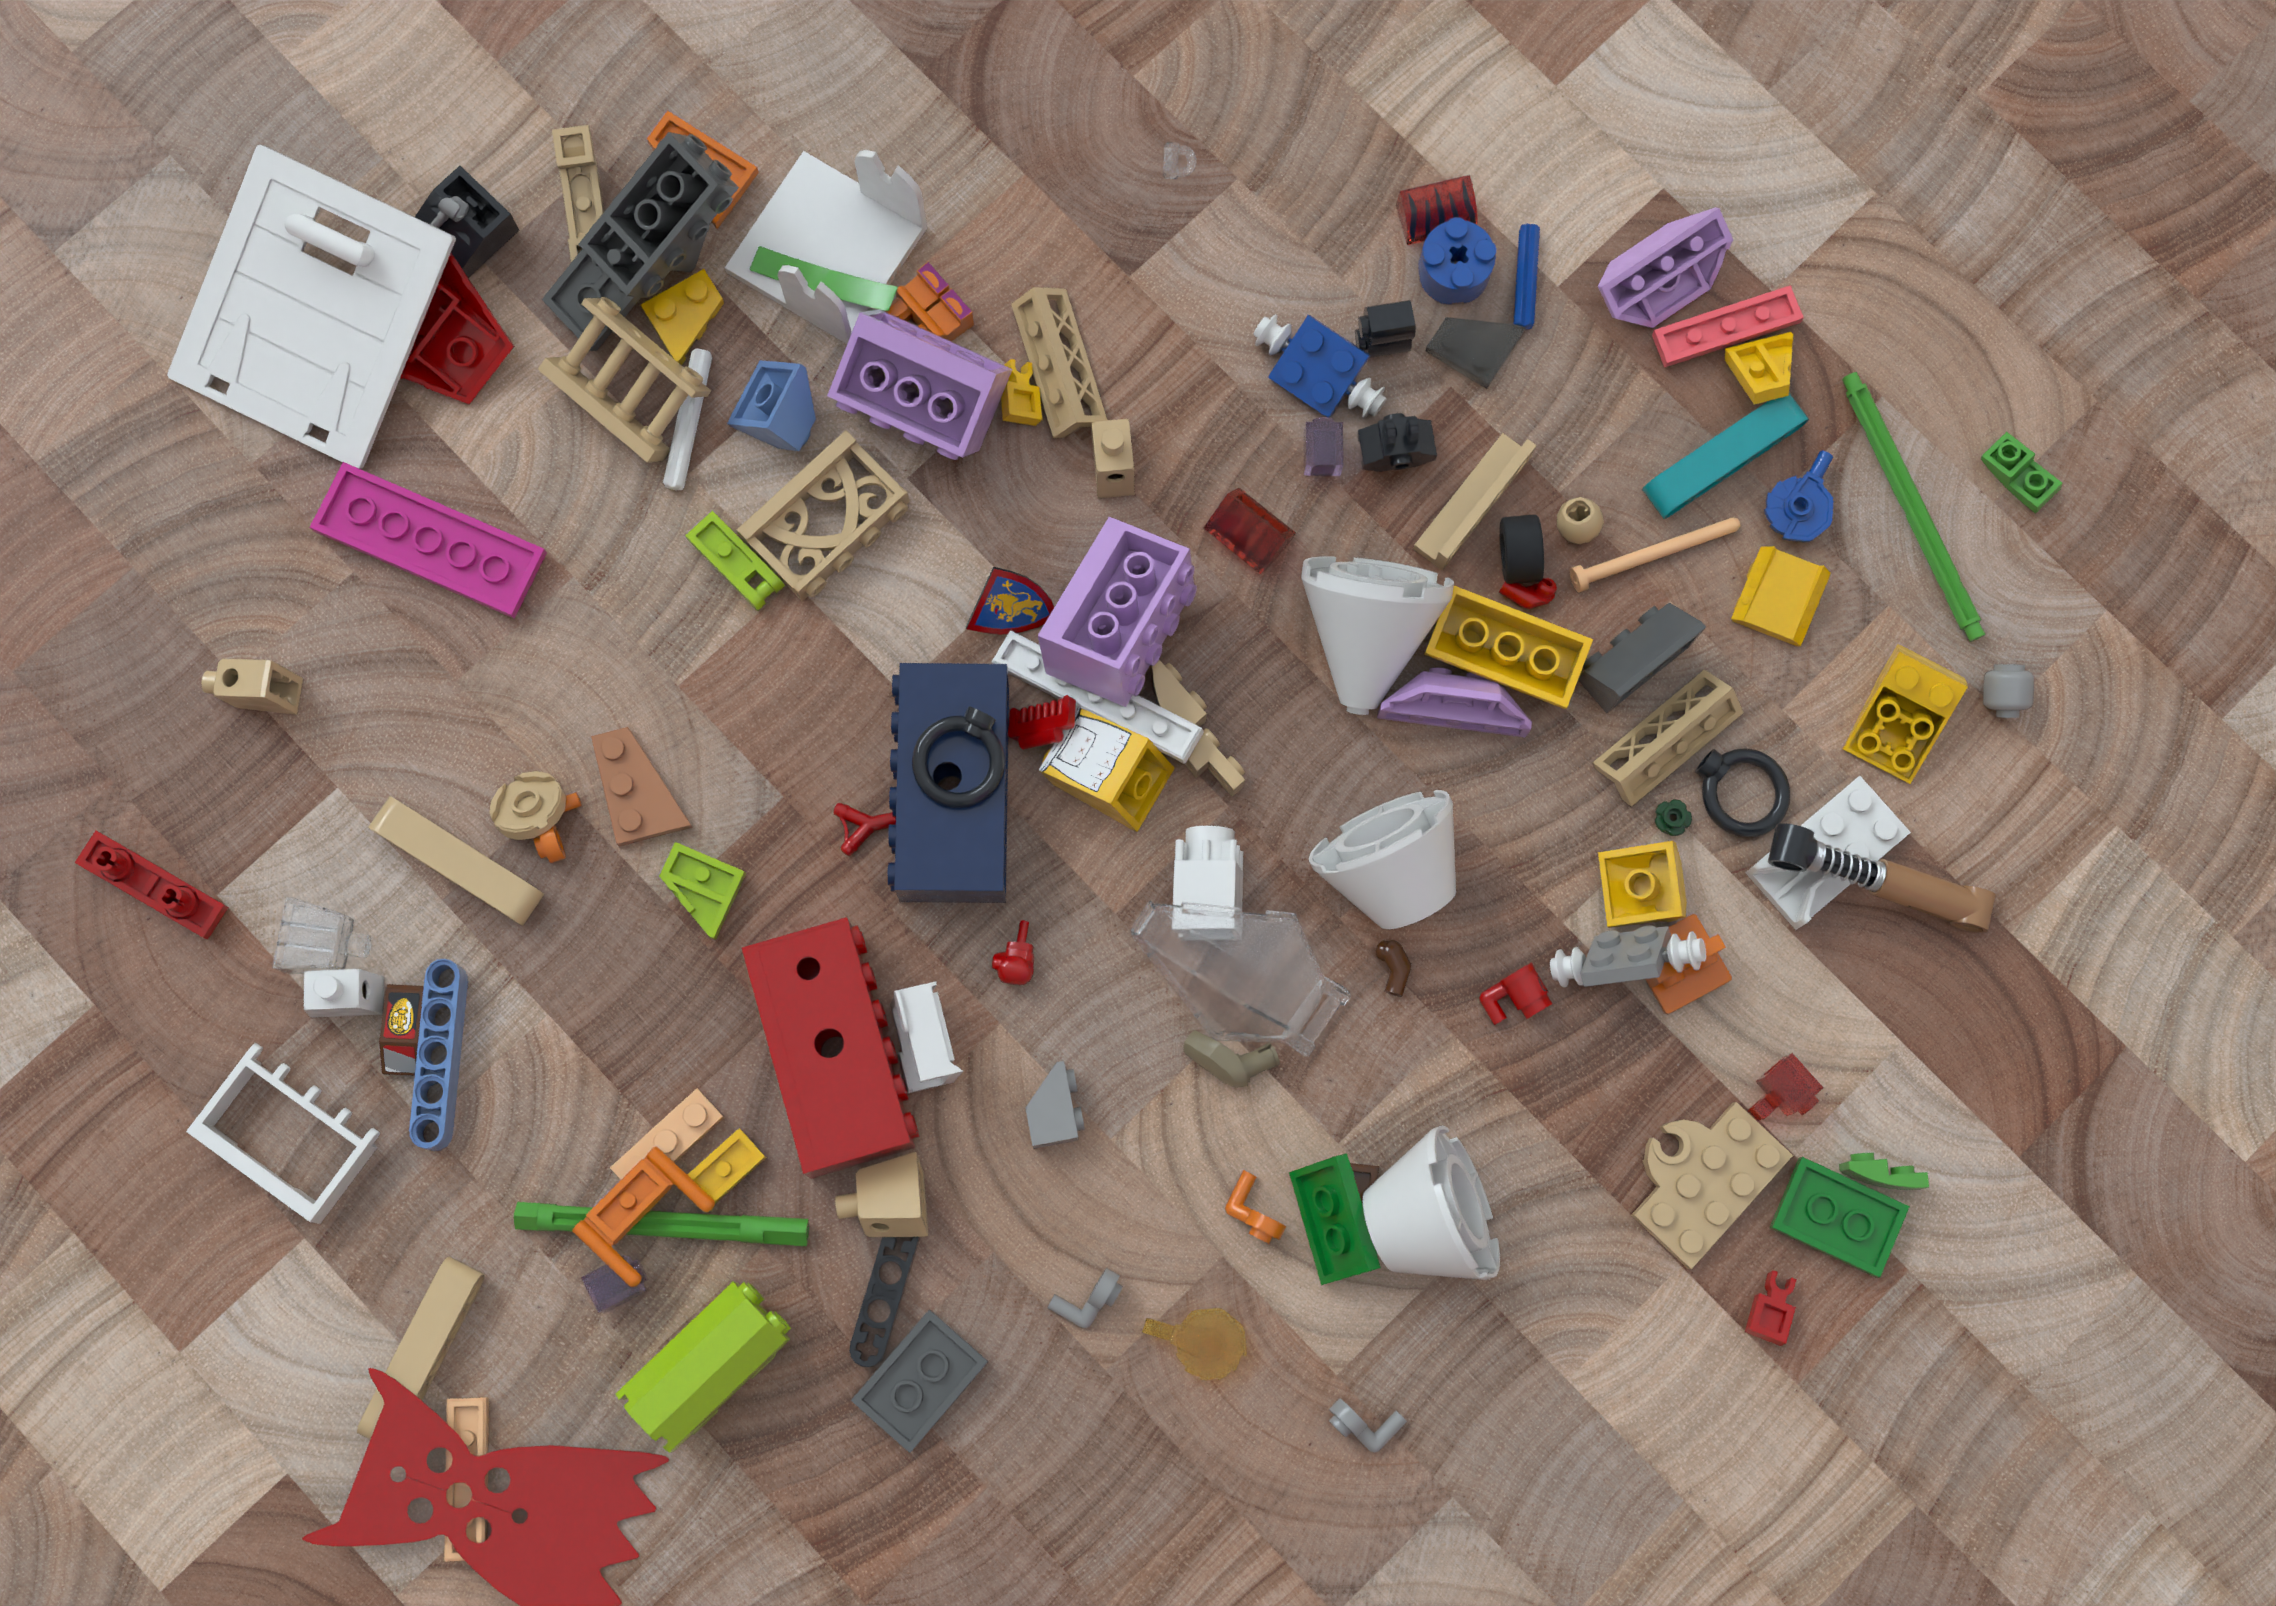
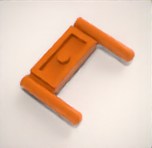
(630, 1203)

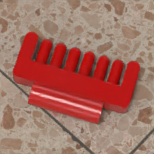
(1041, 723)

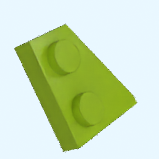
(702, 885)

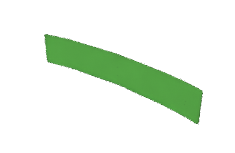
(845, 286)

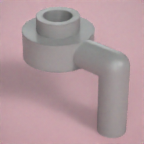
(1104, 1292)
(1348, 1422)

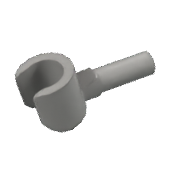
(450, 208)

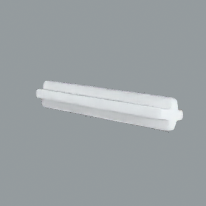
(686, 426)

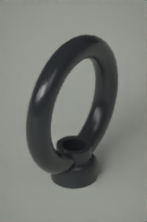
(977, 725)
(1714, 768)

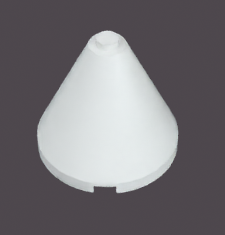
(1371, 621)

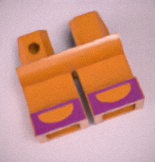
(932, 305)

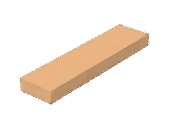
(471, 1422)

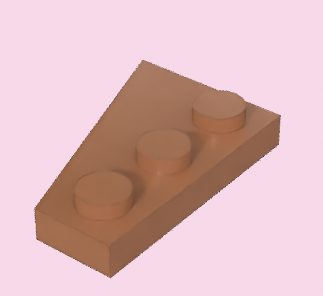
(634, 791)

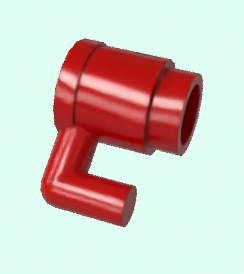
(1524, 990)

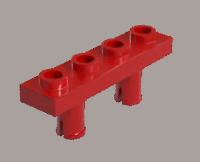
(151, 885)

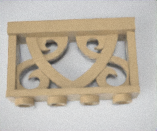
(828, 465)

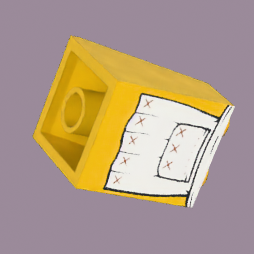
(1108, 768)

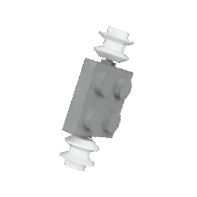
(1627, 957)

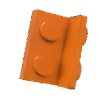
(1679, 989)

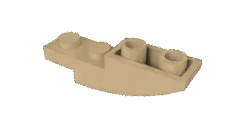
(1190, 706)

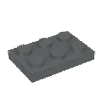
(919, 1381)

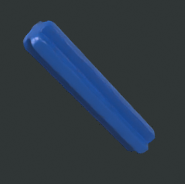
(1526, 275)

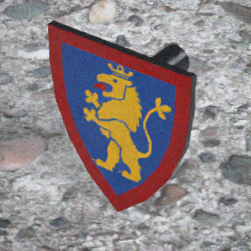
(1009, 603)

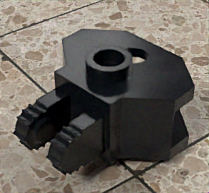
(1397, 443)

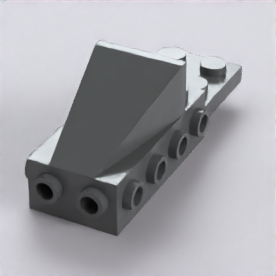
(645, 232)

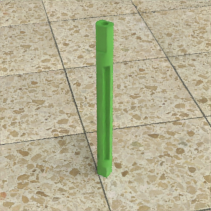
(674, 1224)

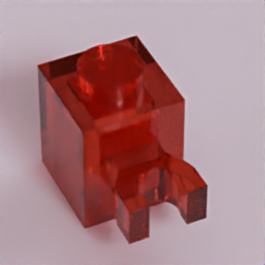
(1787, 1087)

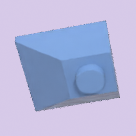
(776, 406)

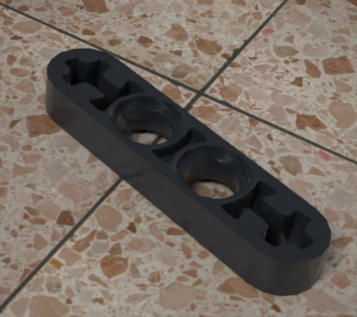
(879, 1290)

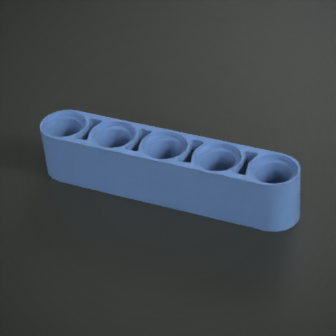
(446, 1072)

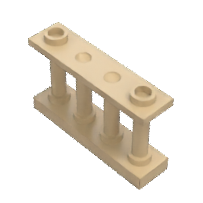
(593, 396)

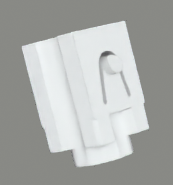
(1208, 867)

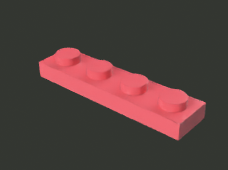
(1727, 326)

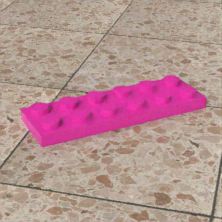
(428, 540)

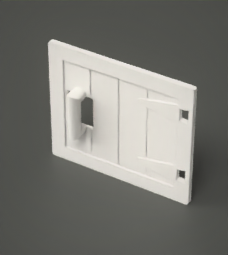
(297, 332)

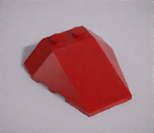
(457, 340)

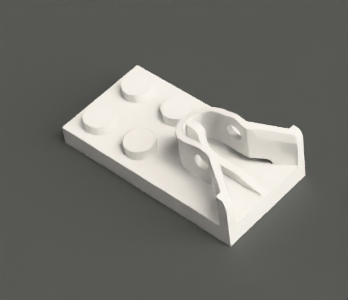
(1850, 821)

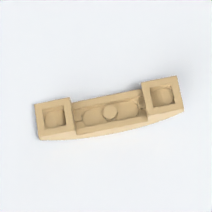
(579, 182)

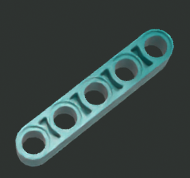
(1724, 455)

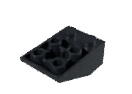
(481, 230)

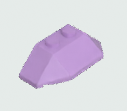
(1666, 269)
(1456, 703)

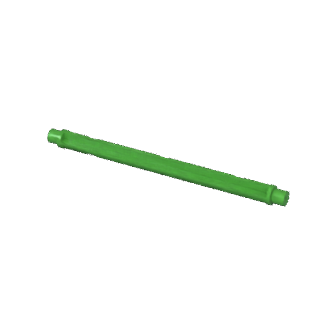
(1913, 506)

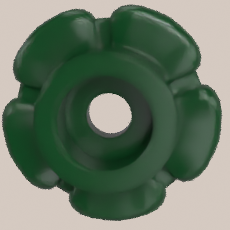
(1663, 820)

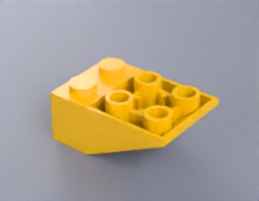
(1905, 713)

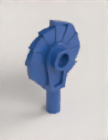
(1801, 506)

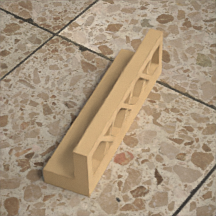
(1052, 360)
(1473, 500)
(1675, 739)

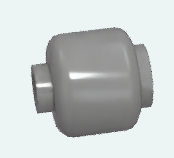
(2008, 690)

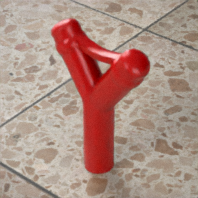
(867, 824)

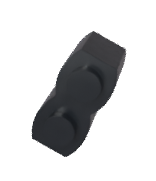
(1386, 329)

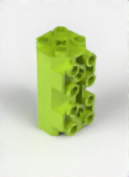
(704, 1365)

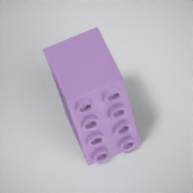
(933, 364)
(1117, 612)

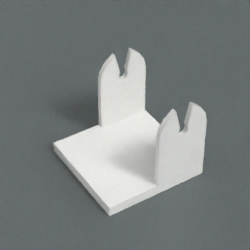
(837, 225)

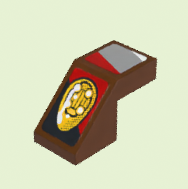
(400, 1029)

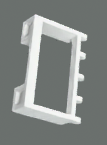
(226, 1148)

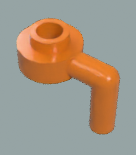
(550, 843)
(1262, 1226)

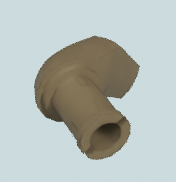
(1227, 1065)

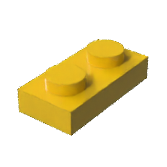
(727, 1165)

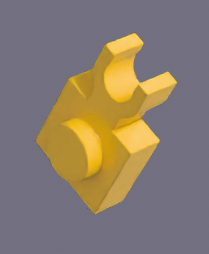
(1019, 399)

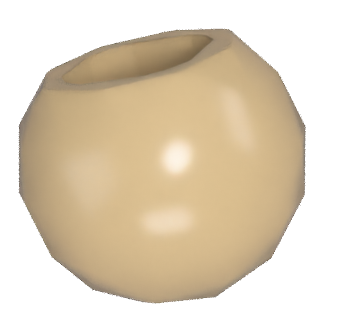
(1579, 520)

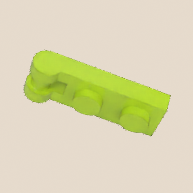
(734, 559)

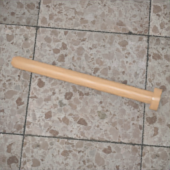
(1582, 577)

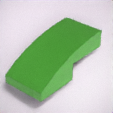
(2016, 469)
(1876, 1173)

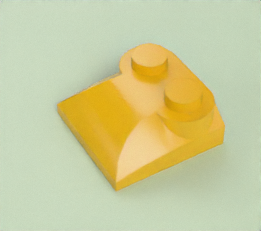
(1643, 884)

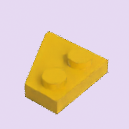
(683, 313)
(1763, 366)

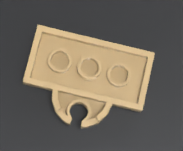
(1706, 1180)

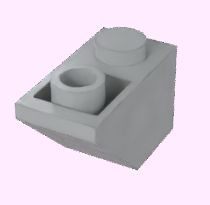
(1051, 1110)

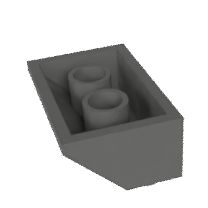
(1639, 654)

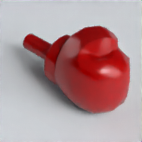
(1017, 962)

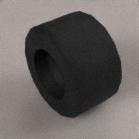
(1522, 549)

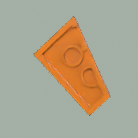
(742, 170)

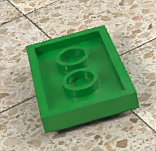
(1839, 1217)
(1334, 1219)

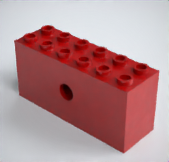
(817, 990)

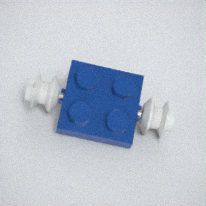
(1319, 366)

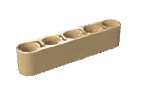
(456, 860)
(428, 1334)

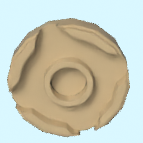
(528, 805)

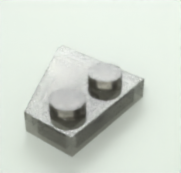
(1475, 347)

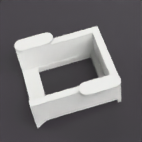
(923, 1038)

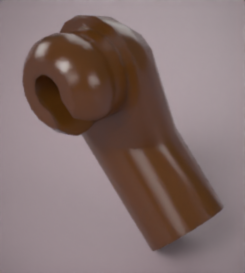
(1398, 963)

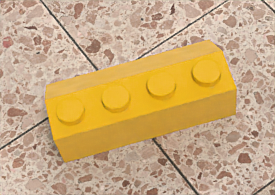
(1509, 647)

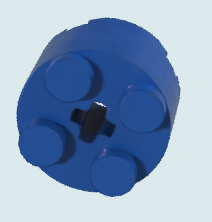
(1458, 242)

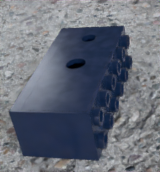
(937, 848)

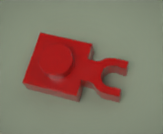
(1770, 1315)

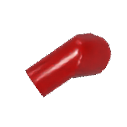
(1530, 596)

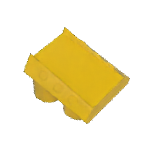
(1780, 595)

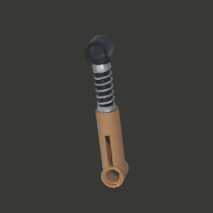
(1964, 906)

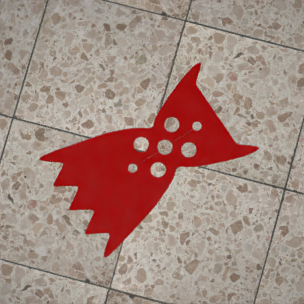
(567, 1491)

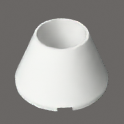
(1394, 859)
(1432, 1213)

